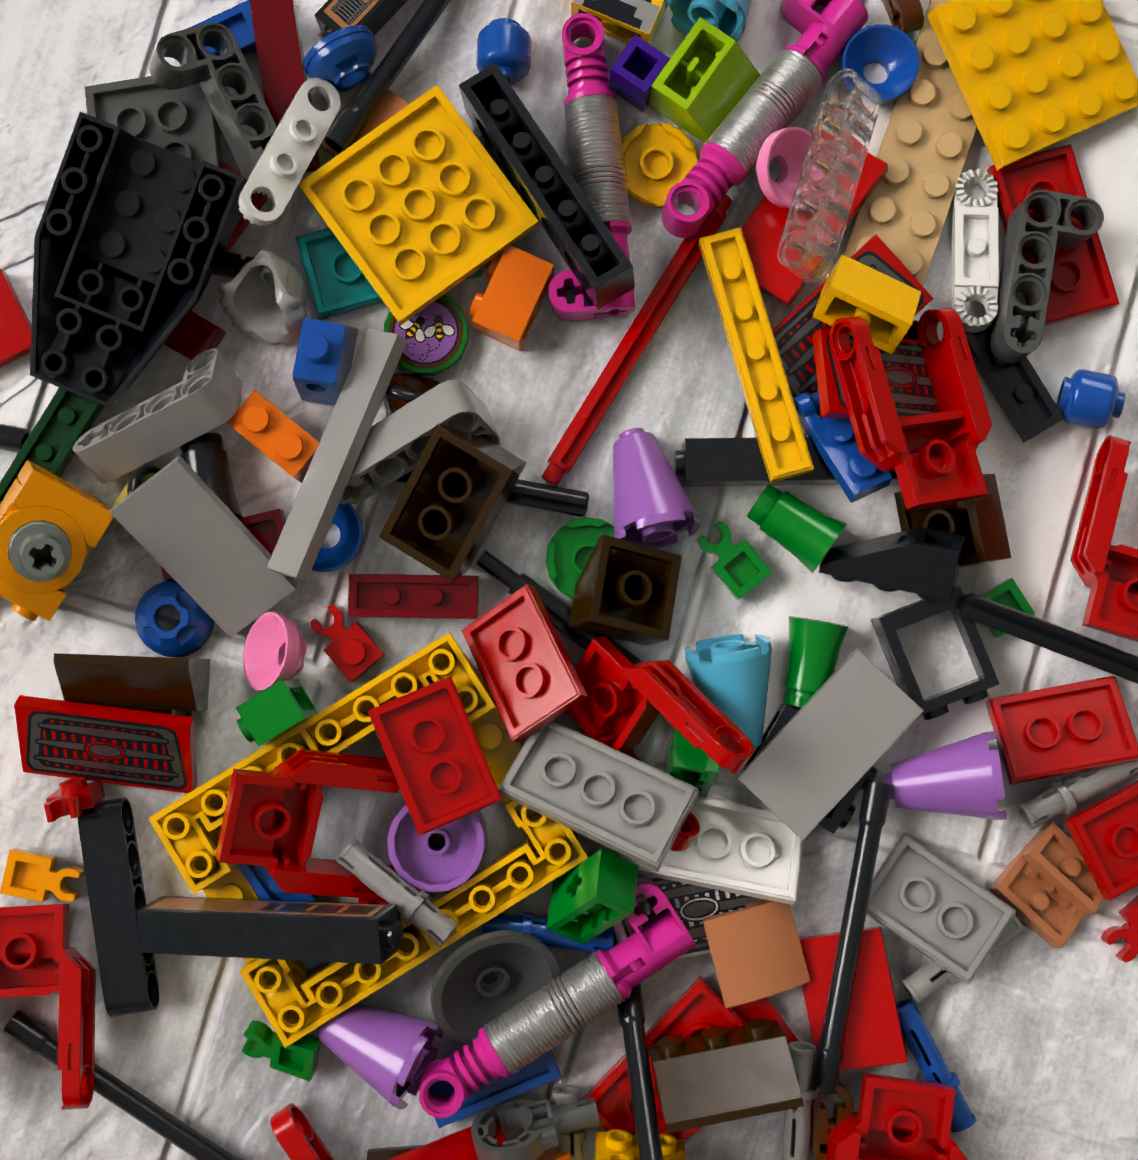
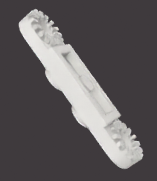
(289, 151)
(975, 249)

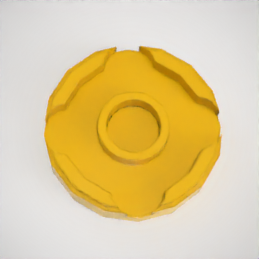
(656, 161)

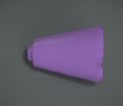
(647, 493)
(951, 780)
(383, 1048)

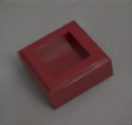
(195, 336)

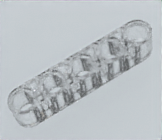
(829, 177)

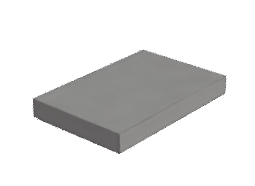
(937, 909)

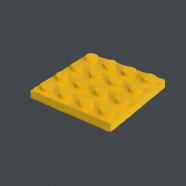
(1034, 70)
(418, 204)

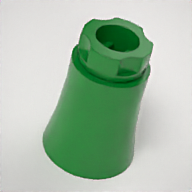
(795, 525)
(810, 657)

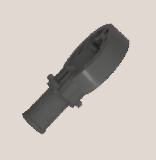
(542, 1124)

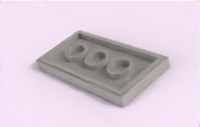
(203, 546)
(829, 744)
(600, 793)

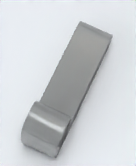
(165, 421)
(400, 438)

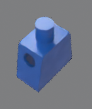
(323, 359)

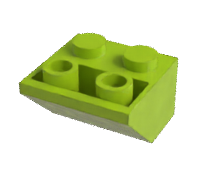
(702, 81)

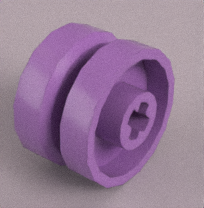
(434, 867)

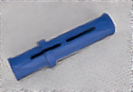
(537, 927)
(931, 1061)

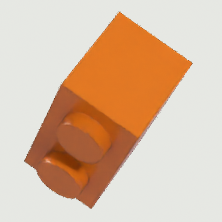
(512, 296)
(275, 435)

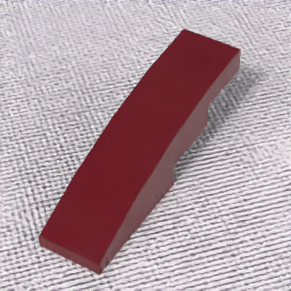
(279, 57)

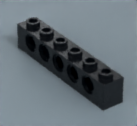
(547, 187)

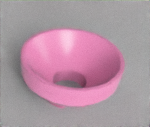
(790, 149)
(273, 651)

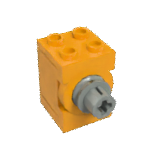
(45, 539)

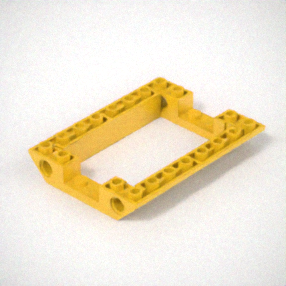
(283, 988)

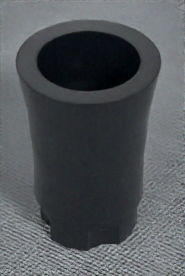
(211, 464)

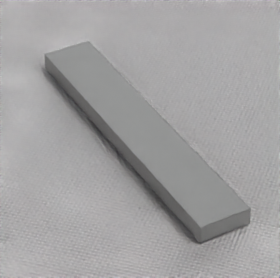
(336, 454)

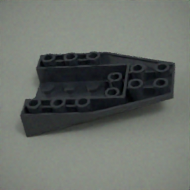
(122, 256)

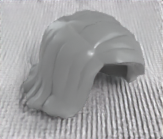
(266, 299)

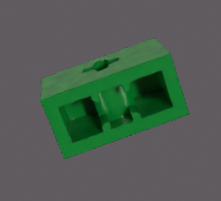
(275, 712)
(690, 764)
(592, 896)

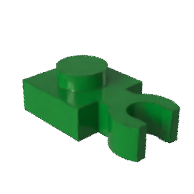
(737, 565)
(297, 1059)

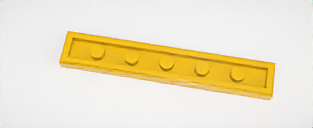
(755, 355)

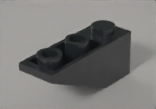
(909, 561)

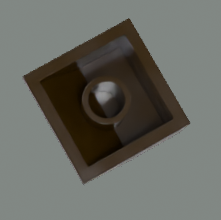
(976, 519)
(626, 592)

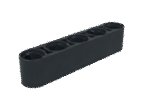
(114, 896)

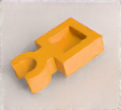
(34, 876)

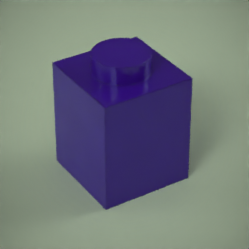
(636, 71)

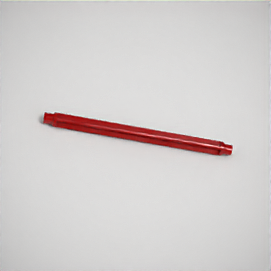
(631, 348)

